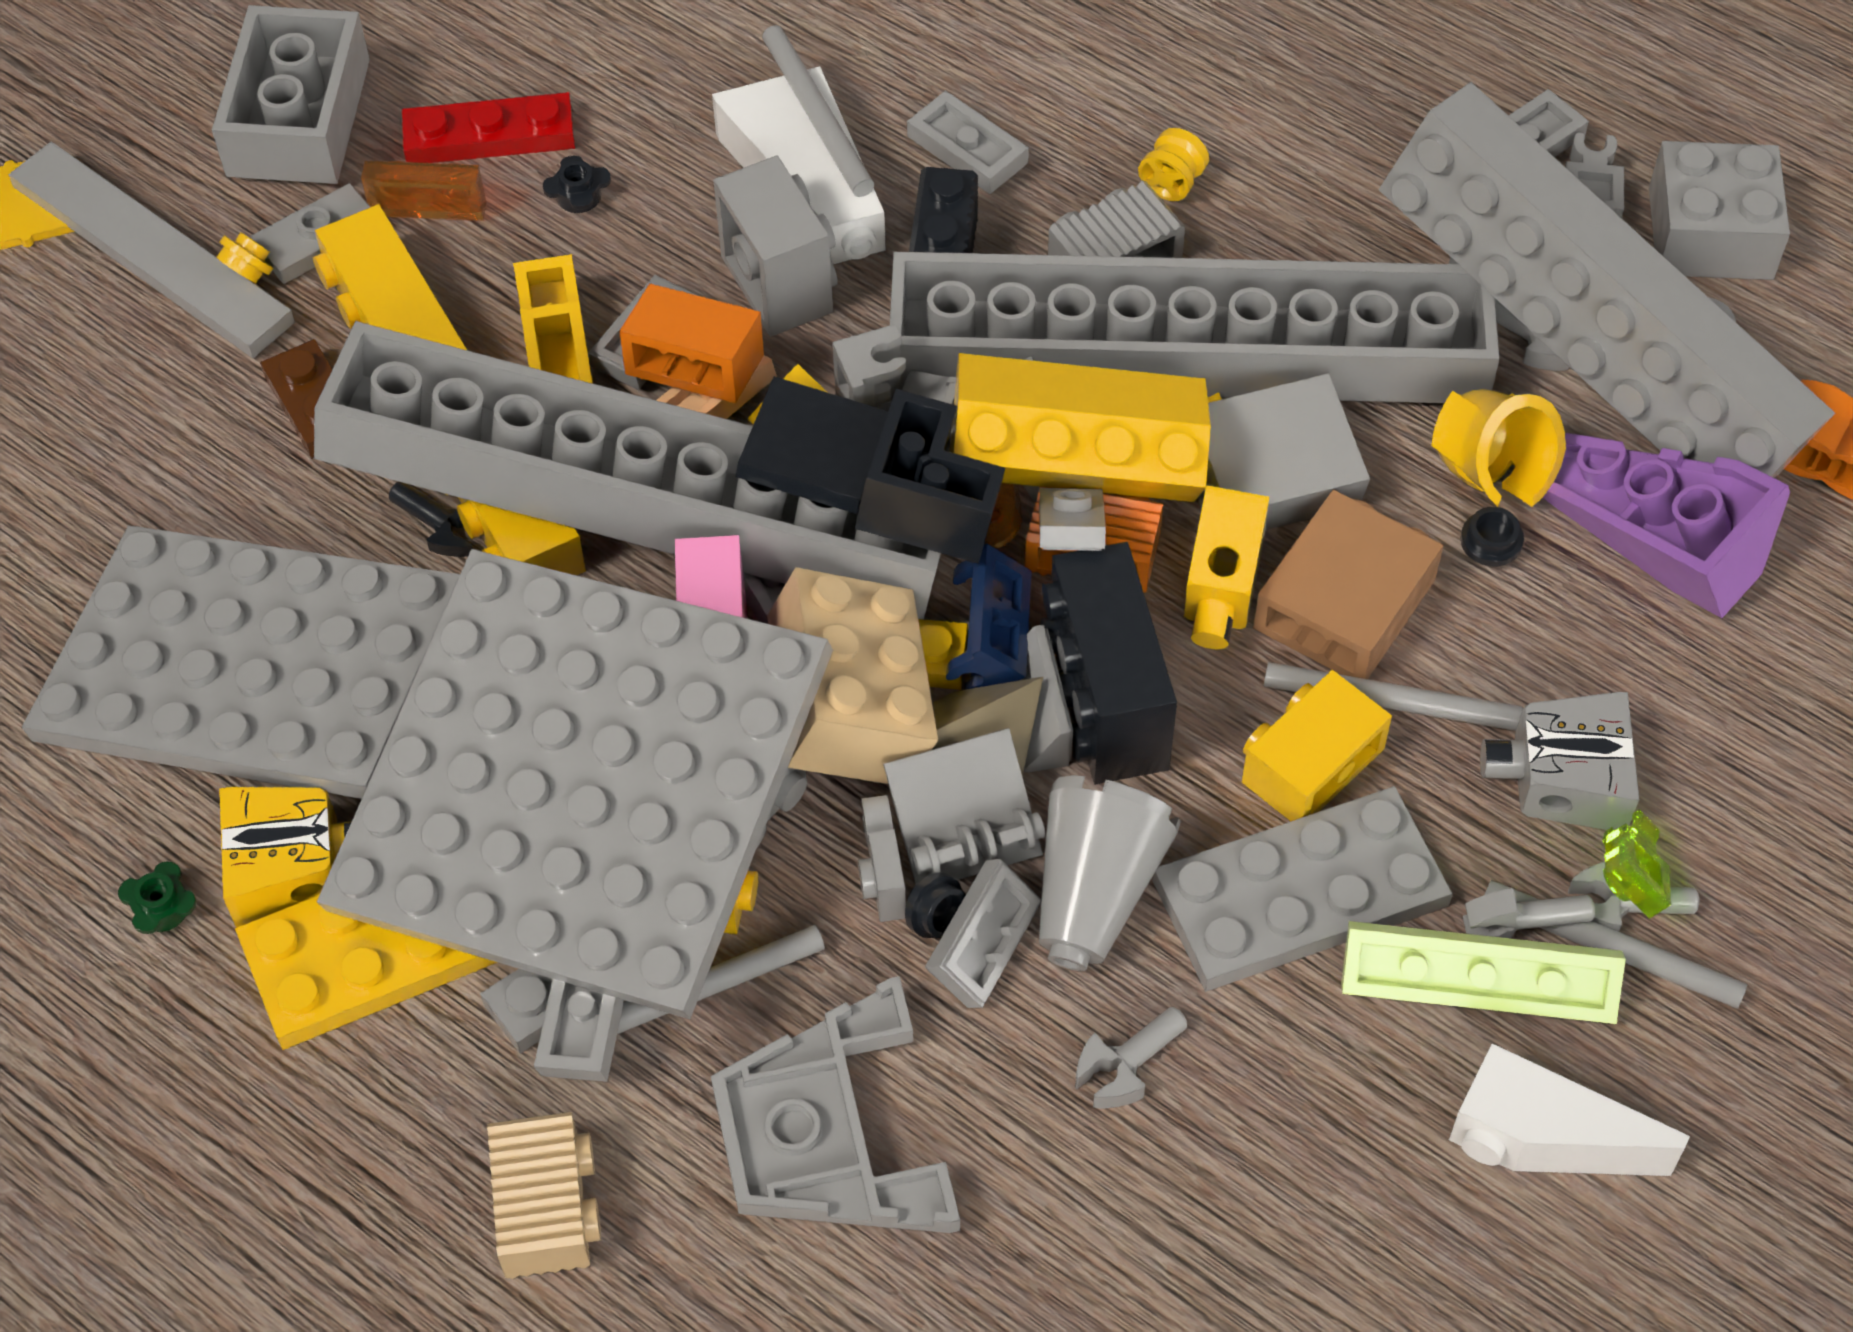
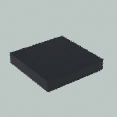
(812, 444)

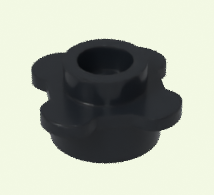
(577, 185)

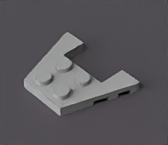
(799, 1134)

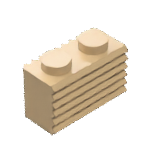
(540, 1194)

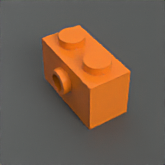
(692, 343)

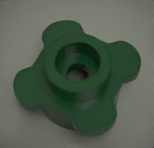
(165, 912)

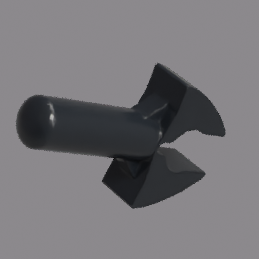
(435, 516)

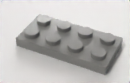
(1300, 887)

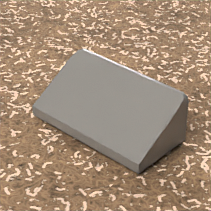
(1052, 727)

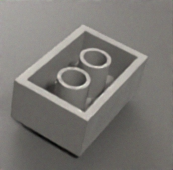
(291, 94)

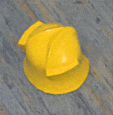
(1490, 431)

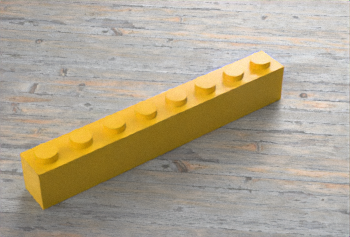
(388, 291)

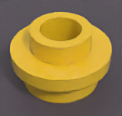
(245, 257)

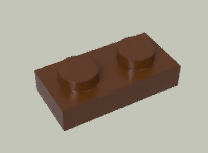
(297, 382)

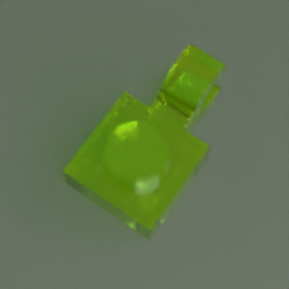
(1635, 868)

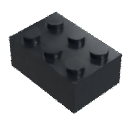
(1110, 663)

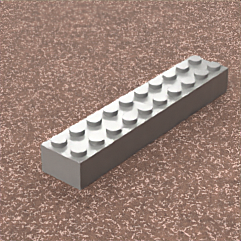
(1234, 321)
(582, 459)

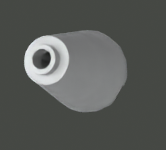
(1097, 865)

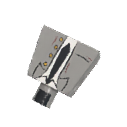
(1571, 761)

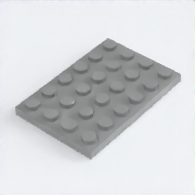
(242, 660)

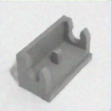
(869, 366)

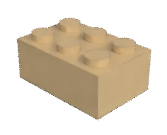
(876, 684)

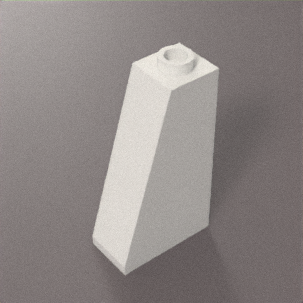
(770, 121)

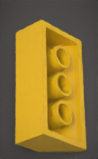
(1084, 426)

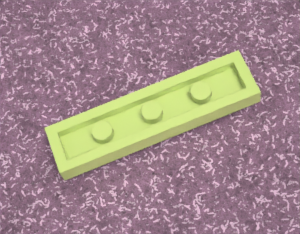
(1483, 972)

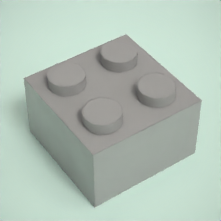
(1719, 209)
(775, 244)

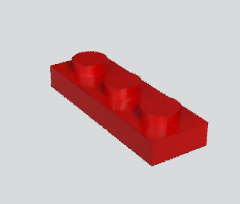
(488, 128)

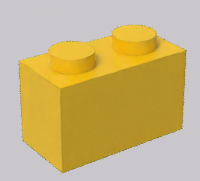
(1314, 747)

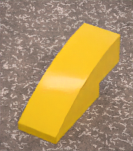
(552, 317)

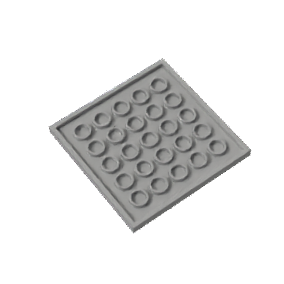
(578, 781)

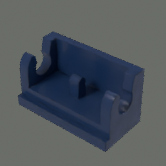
(996, 620)

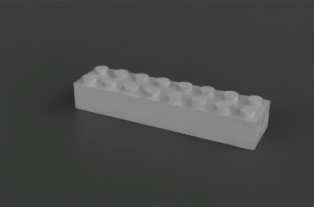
(1597, 290)

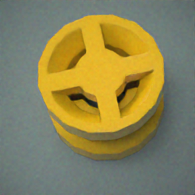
(1174, 163)

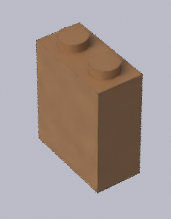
(1347, 586)

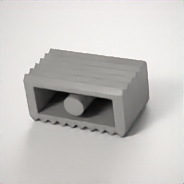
(1121, 225)

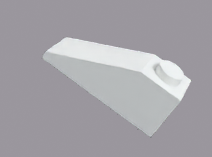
(1551, 1124)

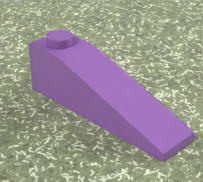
(1676, 518)

